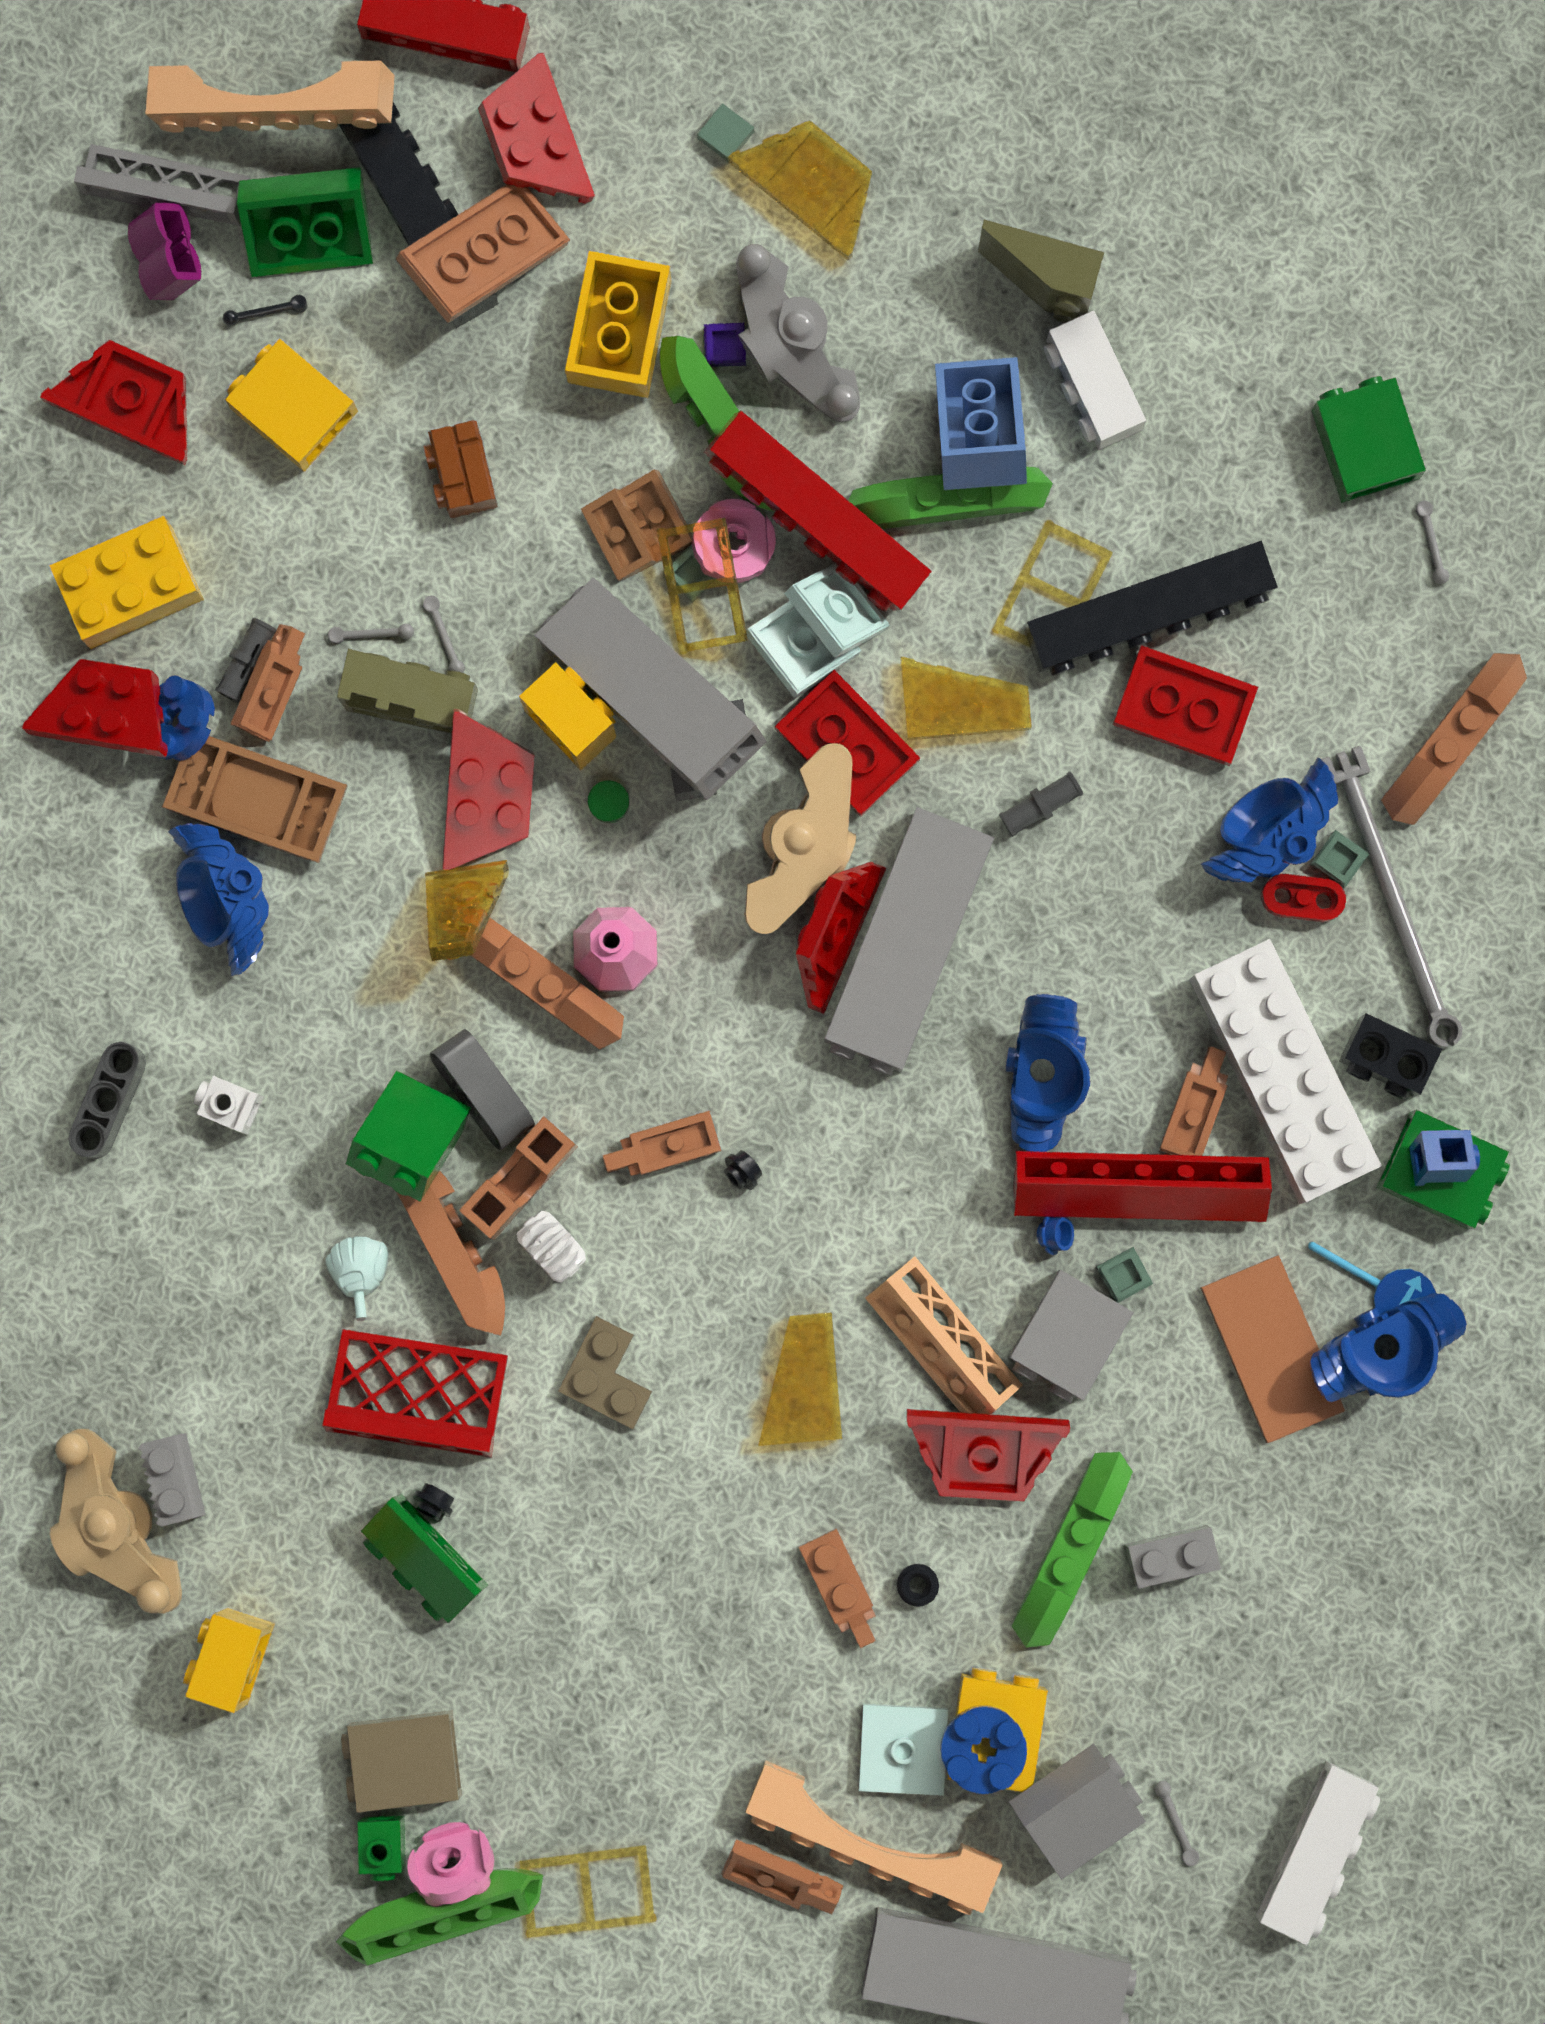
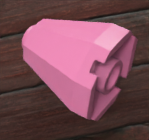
(624, 965)

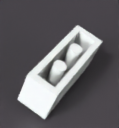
(1094, 381)

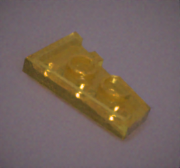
(960, 704)
(461, 906)
(805, 1385)

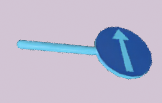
(1394, 1287)

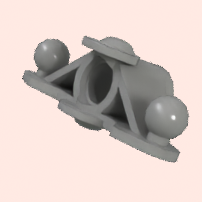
(789, 336)

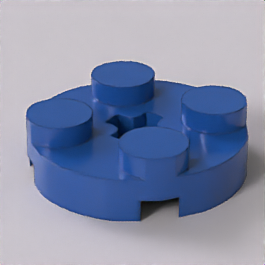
(194, 708)
(998, 1770)

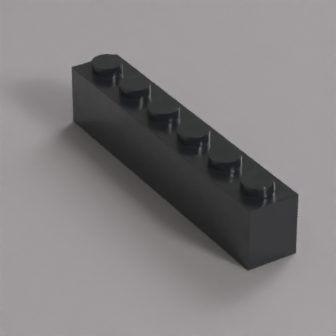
(406, 186)
(1150, 607)

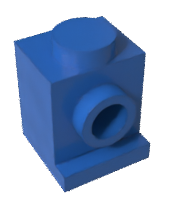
(1453, 1146)

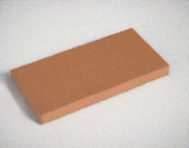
(482, 250)
(1269, 1347)

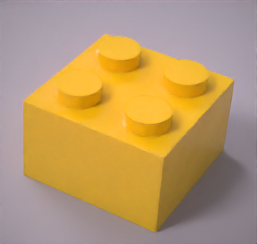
(568, 715)
(228, 1659)

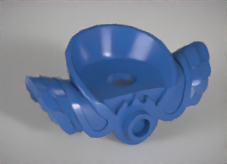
(1274, 826)
(220, 894)
(1040, 1108)
(1421, 1329)

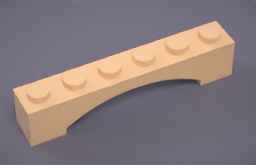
(354, 95)
(959, 1875)

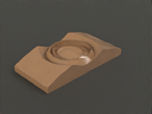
(257, 798)

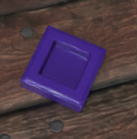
(723, 344)

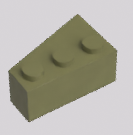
(404, 692)

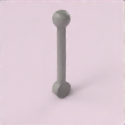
(1424, 510)
(432, 605)
(337, 635)
(1190, 1855)

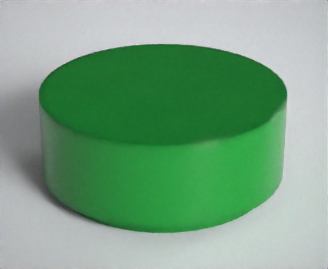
(608, 801)

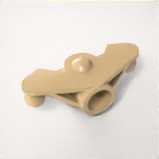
(805, 842)
(108, 1528)

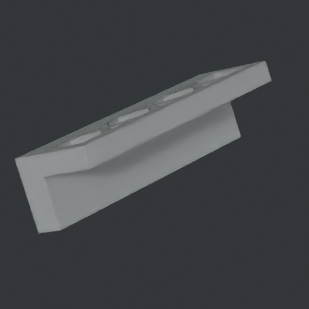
(145, 193)

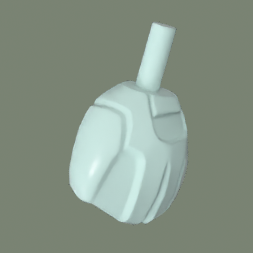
(358, 1268)

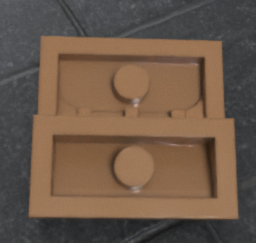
(628, 521)

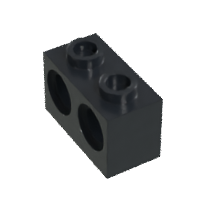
(1392, 1045)

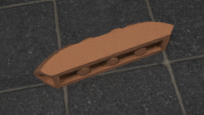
(1455, 738)
(548, 986)
(475, 1292)

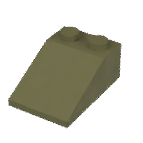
(1046, 269)

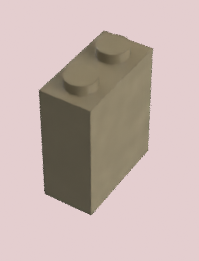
(402, 1761)

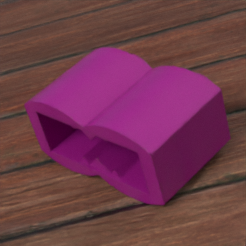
(164, 251)

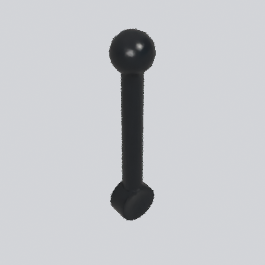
(297, 304)

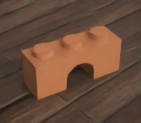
(519, 1179)

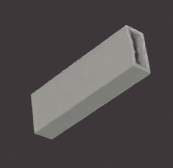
(651, 688)
(908, 941)
(992, 1974)

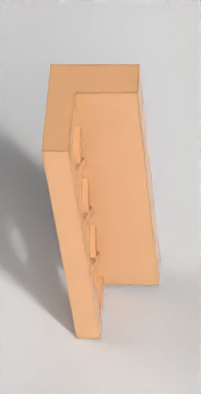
(938, 1346)

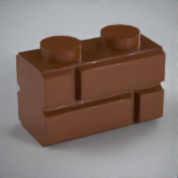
(462, 469)

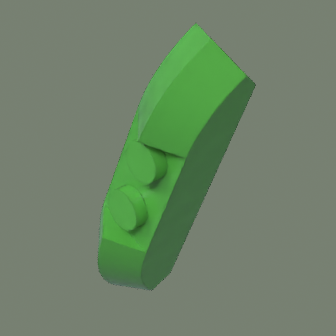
(692, 379)
(925, 500)
(1072, 1549)
(413, 1924)

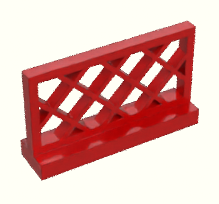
(409, 1429)

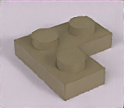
(594, 1379)

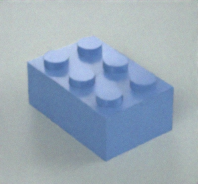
(981, 423)

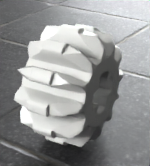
(551, 1246)

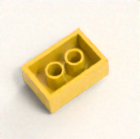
(618, 324)
(126, 582)

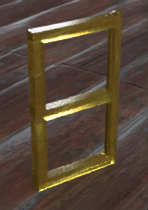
(1025, 577)
(729, 580)
(590, 1923)

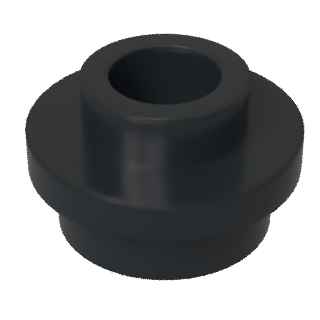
(742, 1170)
(433, 1502)
(924, 1597)

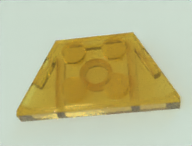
(811, 181)

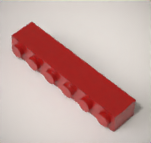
(817, 512)
(1142, 1186)

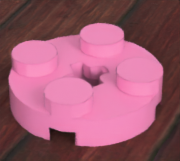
(749, 526)
(457, 1883)

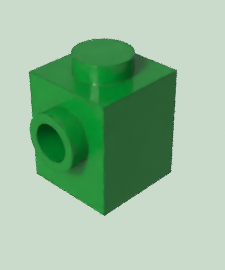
(381, 1846)

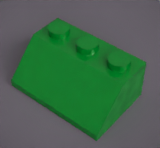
(305, 222)
(422, 1559)

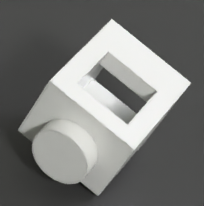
(242, 1108)

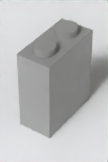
(1069, 1337)
(1079, 1810)

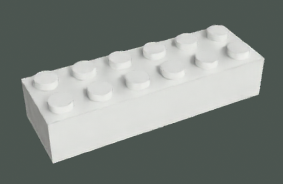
(1285, 1072)

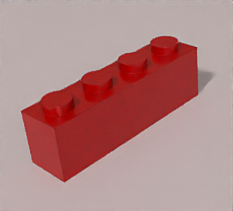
(449, 29)

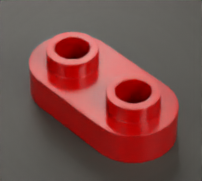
(1302, 897)

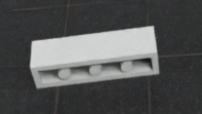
(1317, 1854)

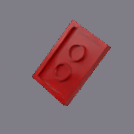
(1185, 705)
(841, 716)

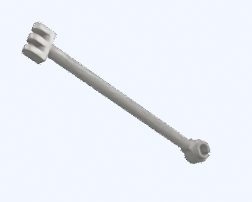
(1349, 778)

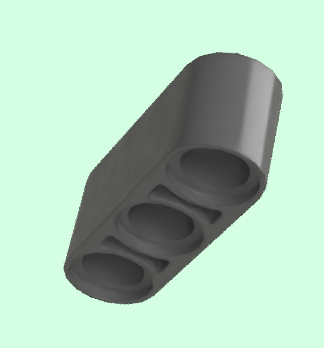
(482, 1088)
(91, 1115)

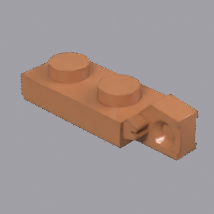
(270, 684)
(1196, 1107)
(665, 1145)
(840, 1585)
(780, 1878)

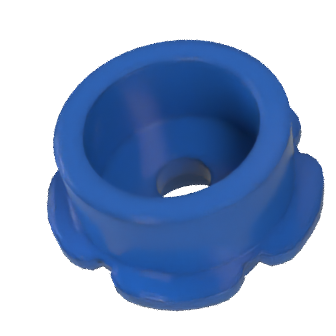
(1055, 1234)

